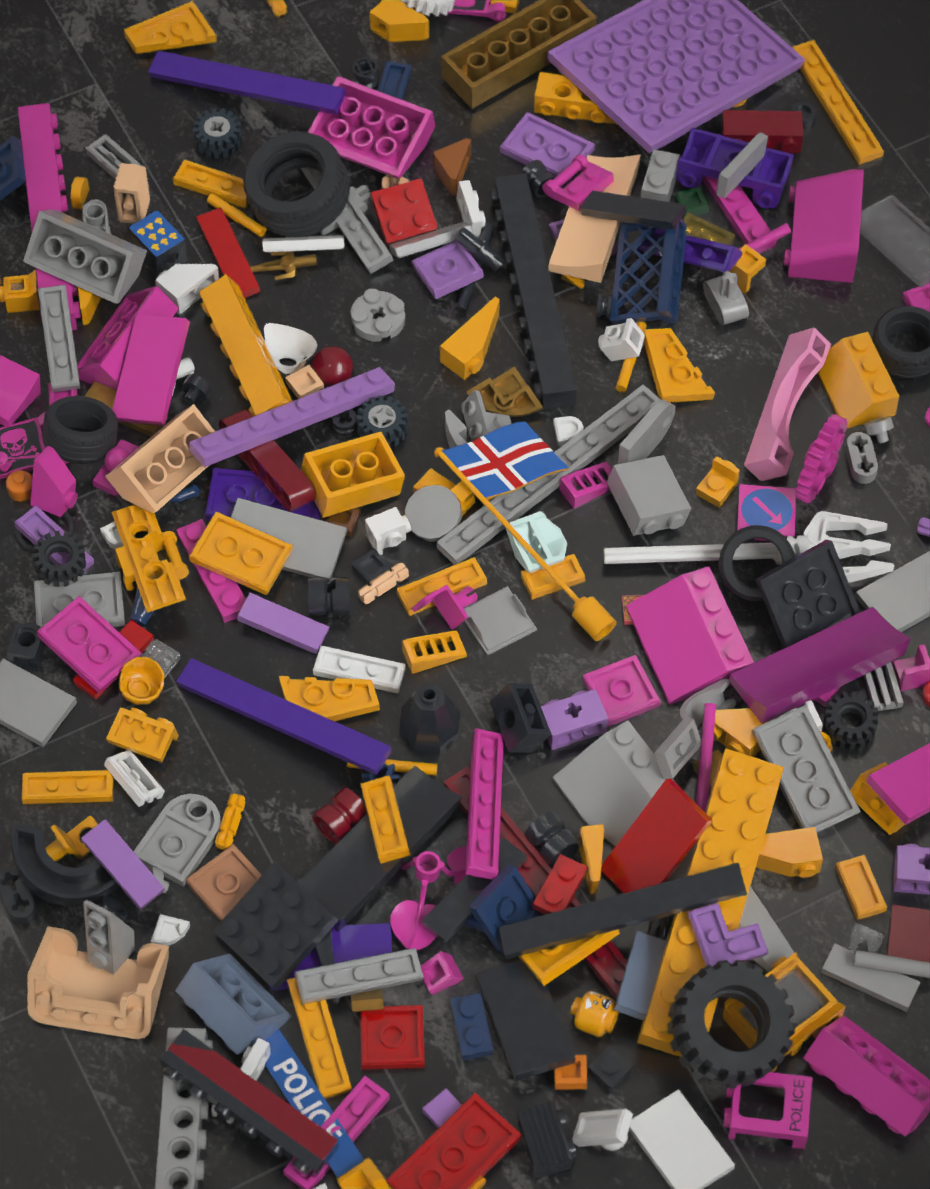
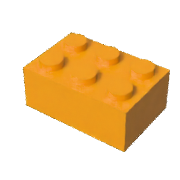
(353, 474)

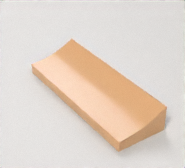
(588, 241)

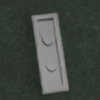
(741, 165)
(427, 240)
(884, 985)

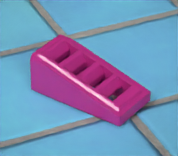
(577, 498)

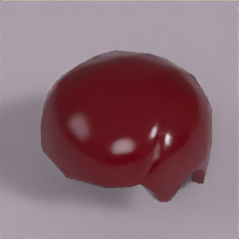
(332, 365)

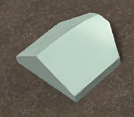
(542, 537)

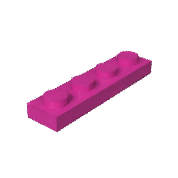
(740, 213)
(223, 591)
(354, 1115)

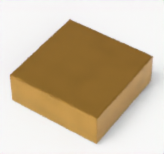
(367, 1000)

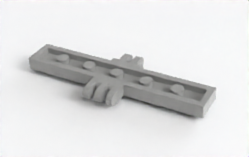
(355, 225)

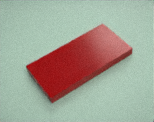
(656, 840)
(458, 1150)

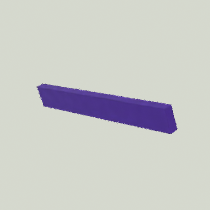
(247, 82)
(284, 716)

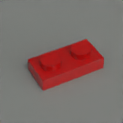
(560, 886)

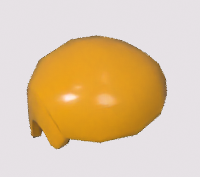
(141, 680)

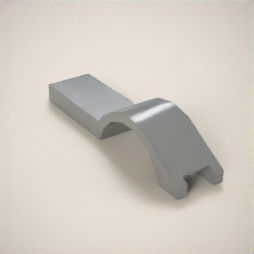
(685, 737)

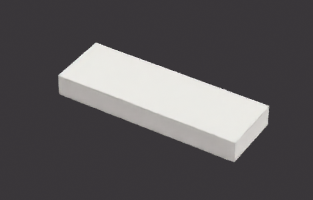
(303, 243)
(338, 663)

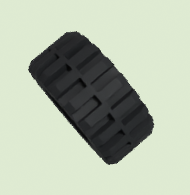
(760, 997)

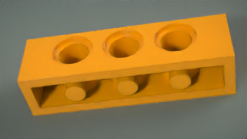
(561, 97)

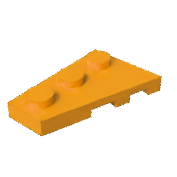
(671, 369)

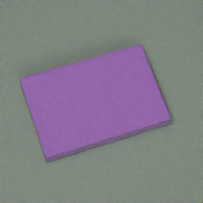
(544, 141)

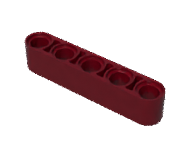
(275, 469)

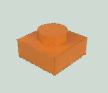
(573, 1075)

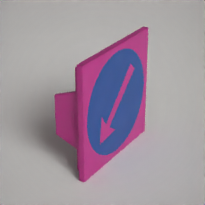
(767, 507)

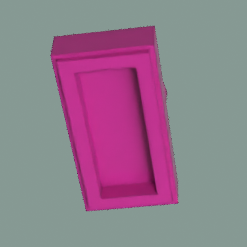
(113, 459)

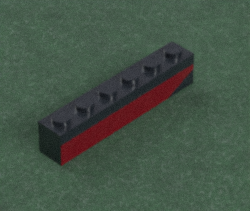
(248, 1103)

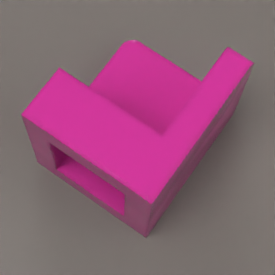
(913, 671)

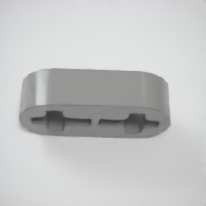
(867, 457)

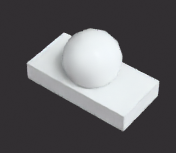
(603, 1128)

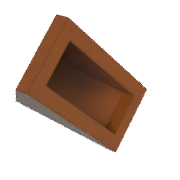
(451, 164)

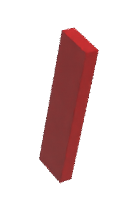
(227, 251)

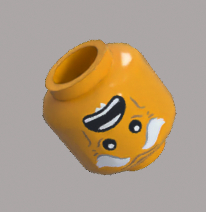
(594, 1013)

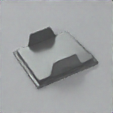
(498, 620)

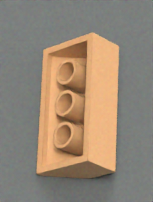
(162, 463)

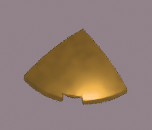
(508, 395)

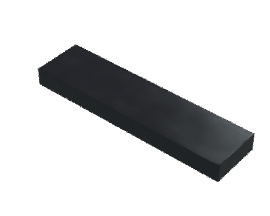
(633, 209)
(454, 909)

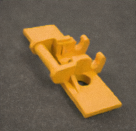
(138, 558)

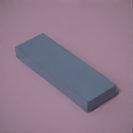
(640, 975)

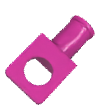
(449, 604)

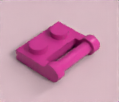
(574, 194)

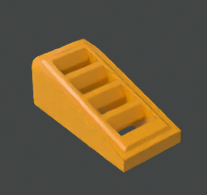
(426, 661)
(591, 854)

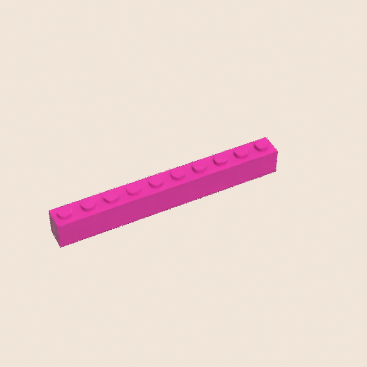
(44, 181)

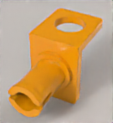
(70, 841)

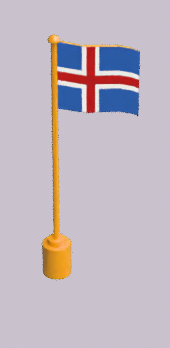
(504, 464)

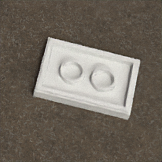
(680, 1144)

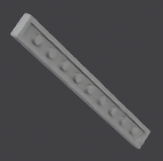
(575, 454)

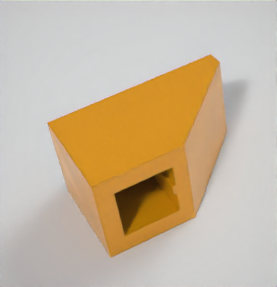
(398, 22)
(734, 730)

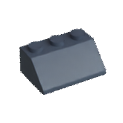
(231, 1002)

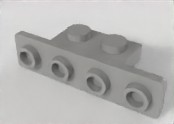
(478, 420)

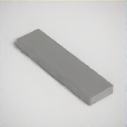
(59, 338)
(358, 976)

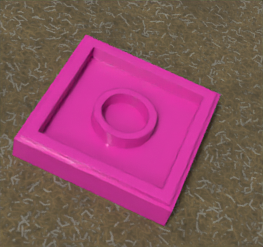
(623, 689)

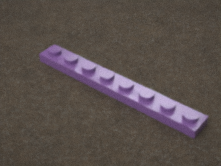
(291, 417)

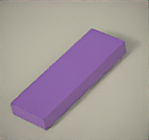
(37, 524)
(283, 623)
(122, 864)

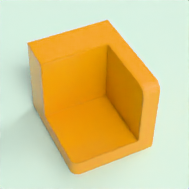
(747, 267)
(363, 1177)

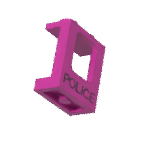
(795, 1113)

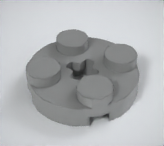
(378, 302)

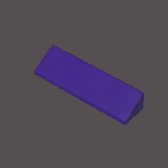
(701, 252)

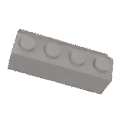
(84, 255)

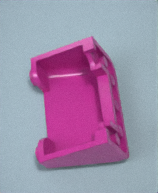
(826, 226)

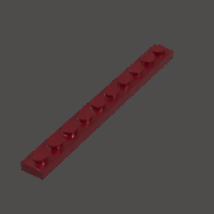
(607, 960)

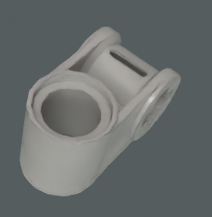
(96, 209)

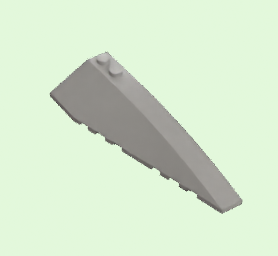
(612, 787)

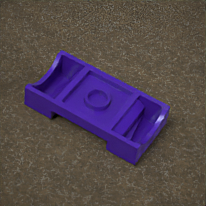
(711, 153)

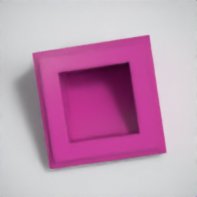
(440, 972)

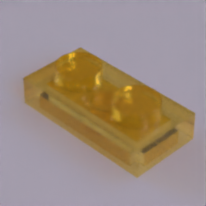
(702, 229)

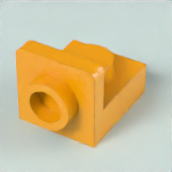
(718, 482)

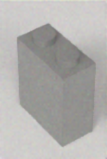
(648, 495)

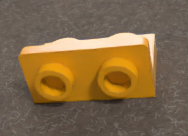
(142, 734)

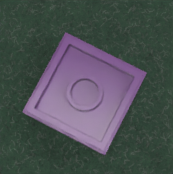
(447, 269)

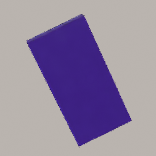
(233, 484)
(351, 944)

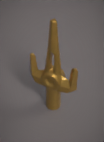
(287, 263)

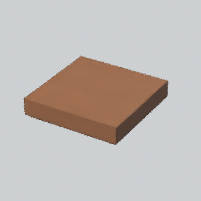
(223, 881)

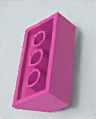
(107, 353)
(871, 1075)

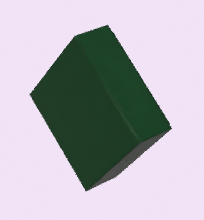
(693, 200)

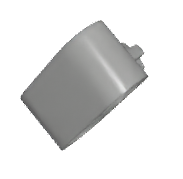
(726, 298)

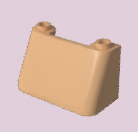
(78, 996)

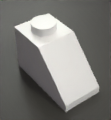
(185, 282)

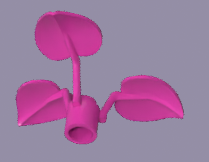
(408, 915)

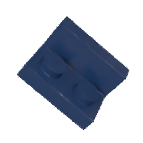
(501, 904)

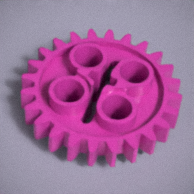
(821, 458)

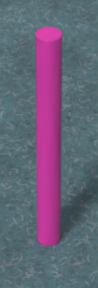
(706, 755)

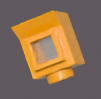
(20, 293)

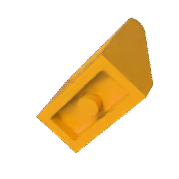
(873, 804)

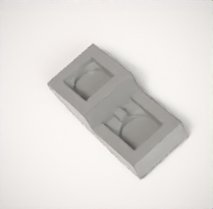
(455, 430)

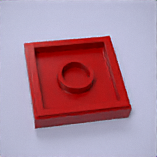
(392, 1037)

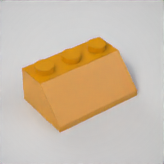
(858, 381)

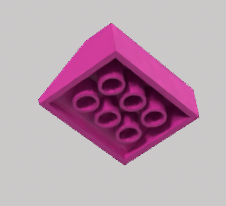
(376, 129)
(688, 634)

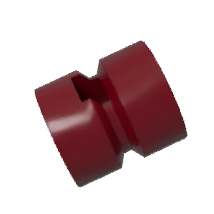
(337, 819)

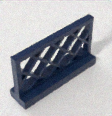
(670, 273)

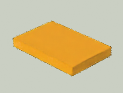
(241, 553)

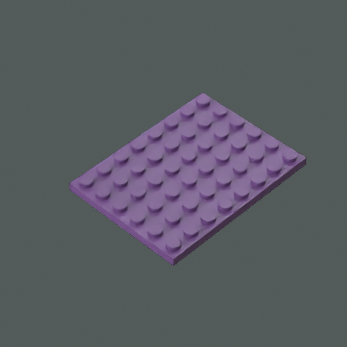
(674, 64)

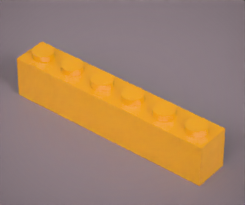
(244, 346)

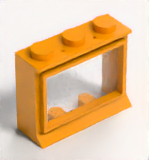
(810, 999)

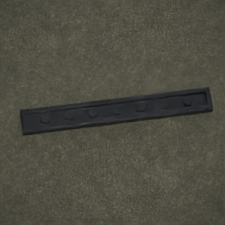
(623, 910)

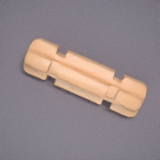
(383, 583)

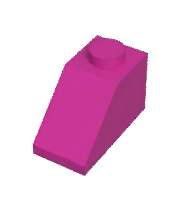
(52, 484)

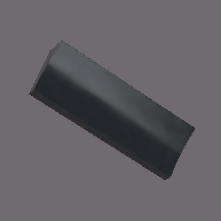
(353, 869)

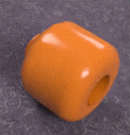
(19, 485)

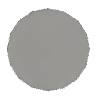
(433, 512)

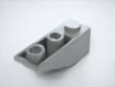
(107, 938)

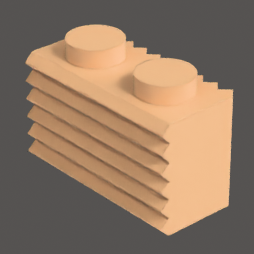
(131, 193)

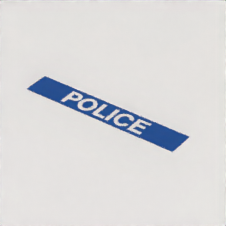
(308, 1100)

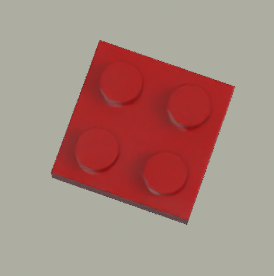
(403, 211)

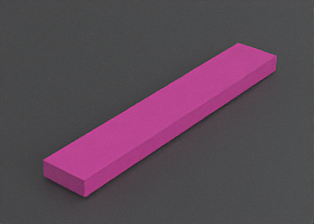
(484, 804)

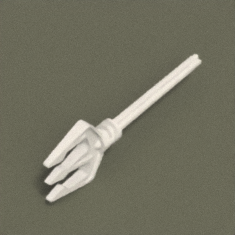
(813, 535)

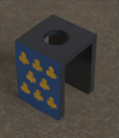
(161, 240)

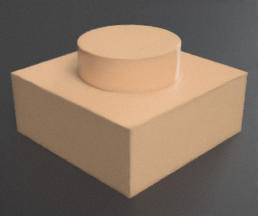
(304, 382)

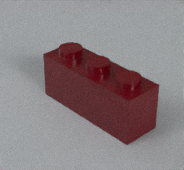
(781, 127)

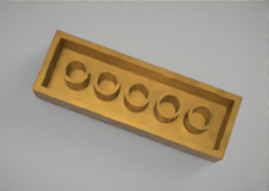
(513, 49)

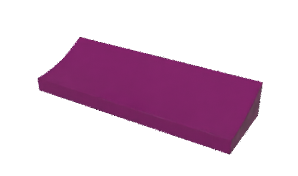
(819, 664)

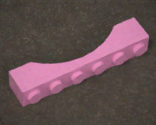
(801, 360)

